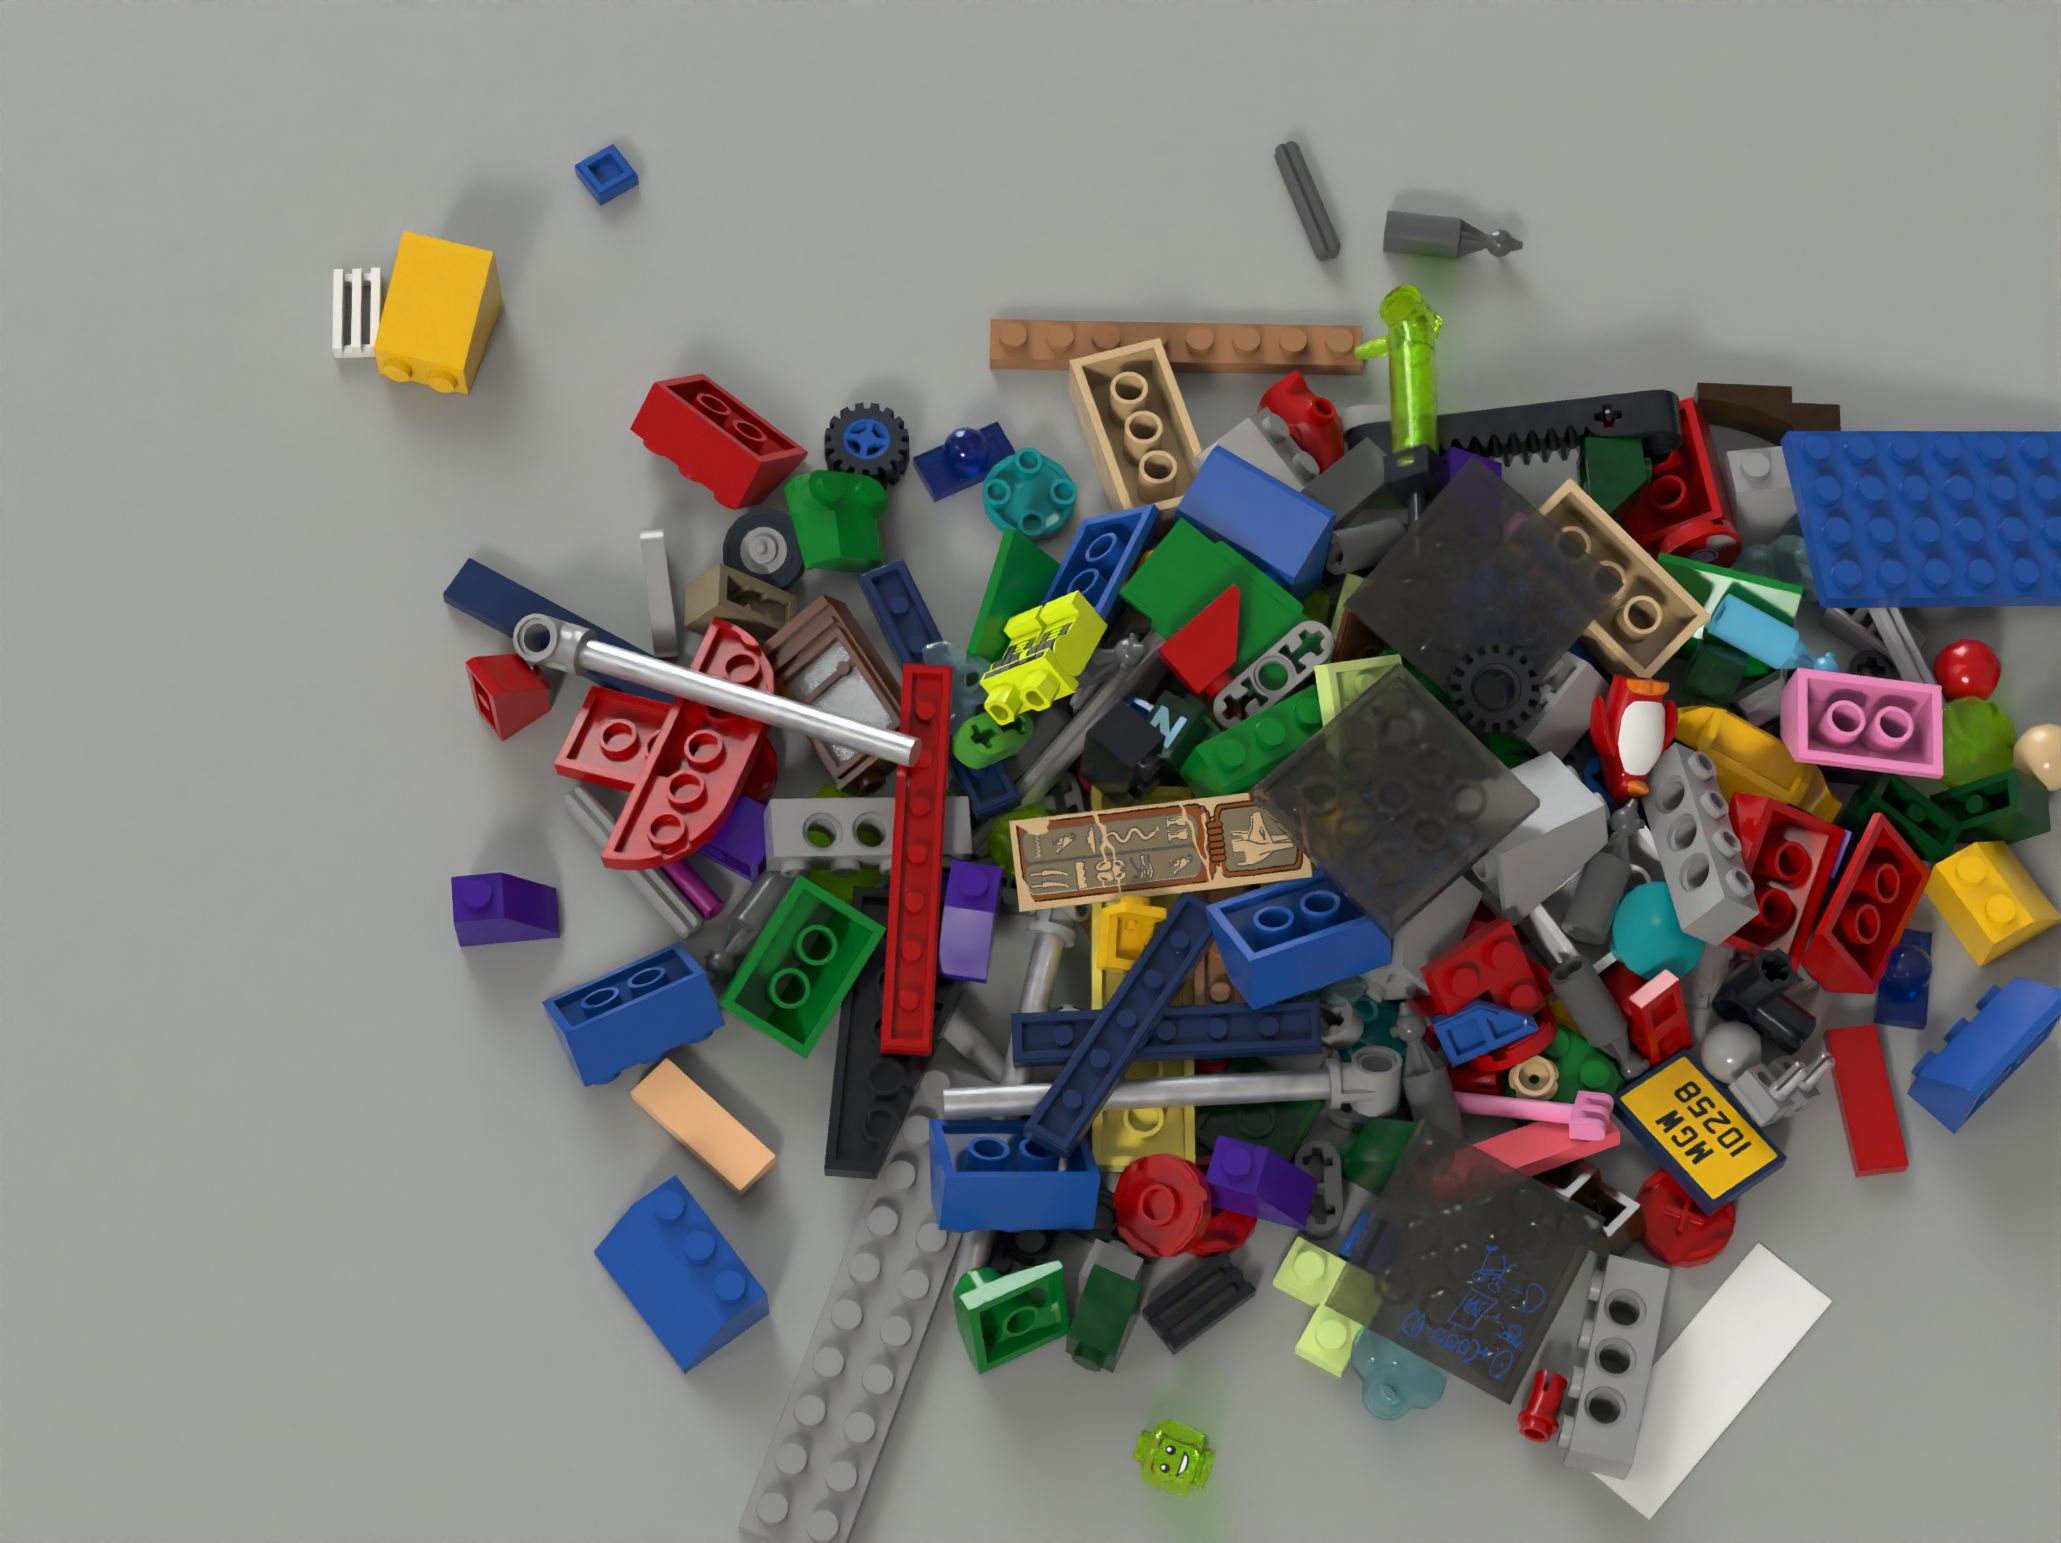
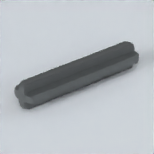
(1307, 201)

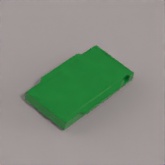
(1192, 572)

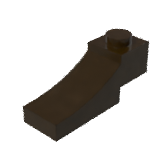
(1763, 410)
(1584, 1185)

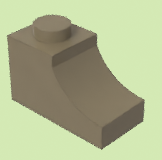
(739, 600)

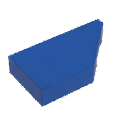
(1480, 1029)

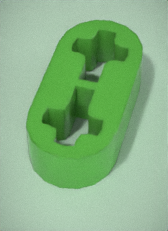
(998, 743)

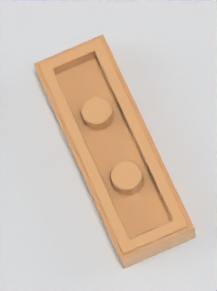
(703, 1127)

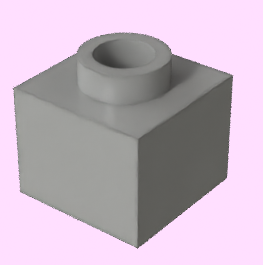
(1114, 1257)

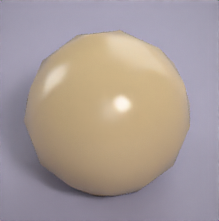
(2039, 755)

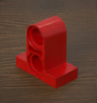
(1653, 1011)

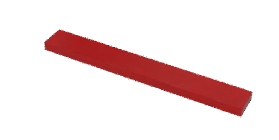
(917, 864)

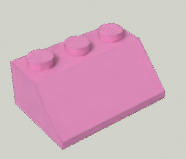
(1863, 723)

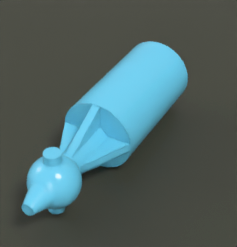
(1765, 637)

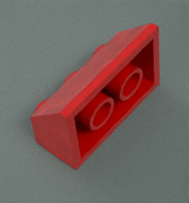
(716, 440)
(1682, 487)
(1790, 867)
(1867, 912)

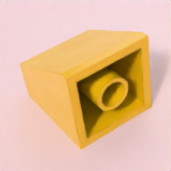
(438, 313)

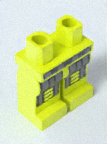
(1043, 658)

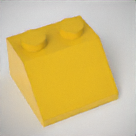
(1989, 900)

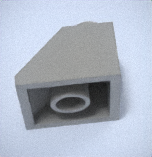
(1266, 444)
(1759, 493)

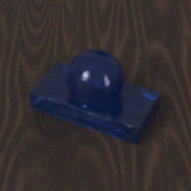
(962, 460)
(1904, 987)

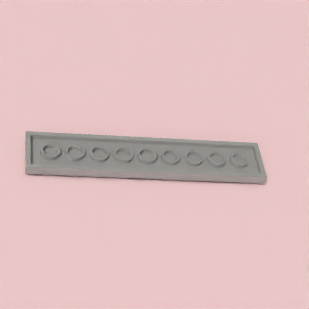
(861, 1344)

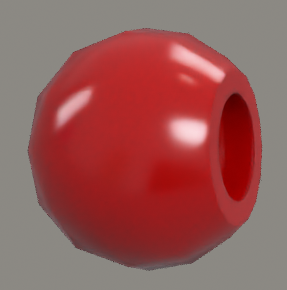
(1967, 670)

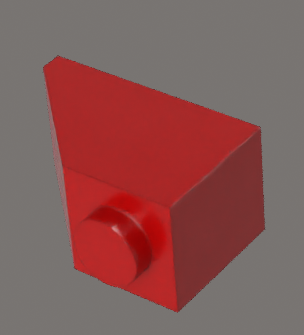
(1206, 647)
(508, 692)

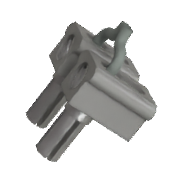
(1780, 1087)

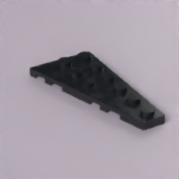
(869, 1086)

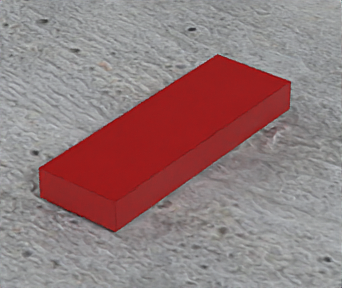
(1865, 1101)

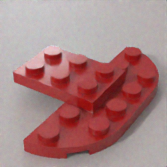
(675, 759)

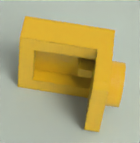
(1126, 932)

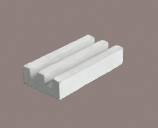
(356, 281)

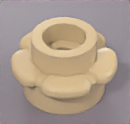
(1546, 1072)

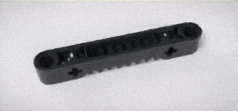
(1551, 427)

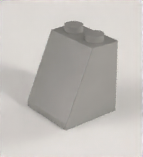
(1546, 845)
(1423, 940)

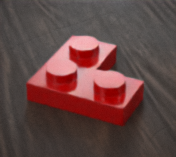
(1488, 965)

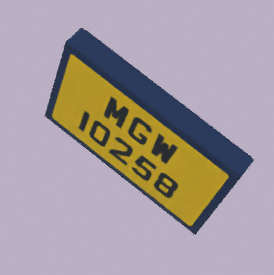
(1697, 1132)

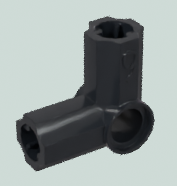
(1755, 997)

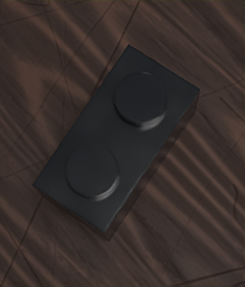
(1122, 755)

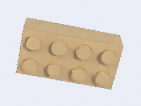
(1136, 427)
(1649, 613)

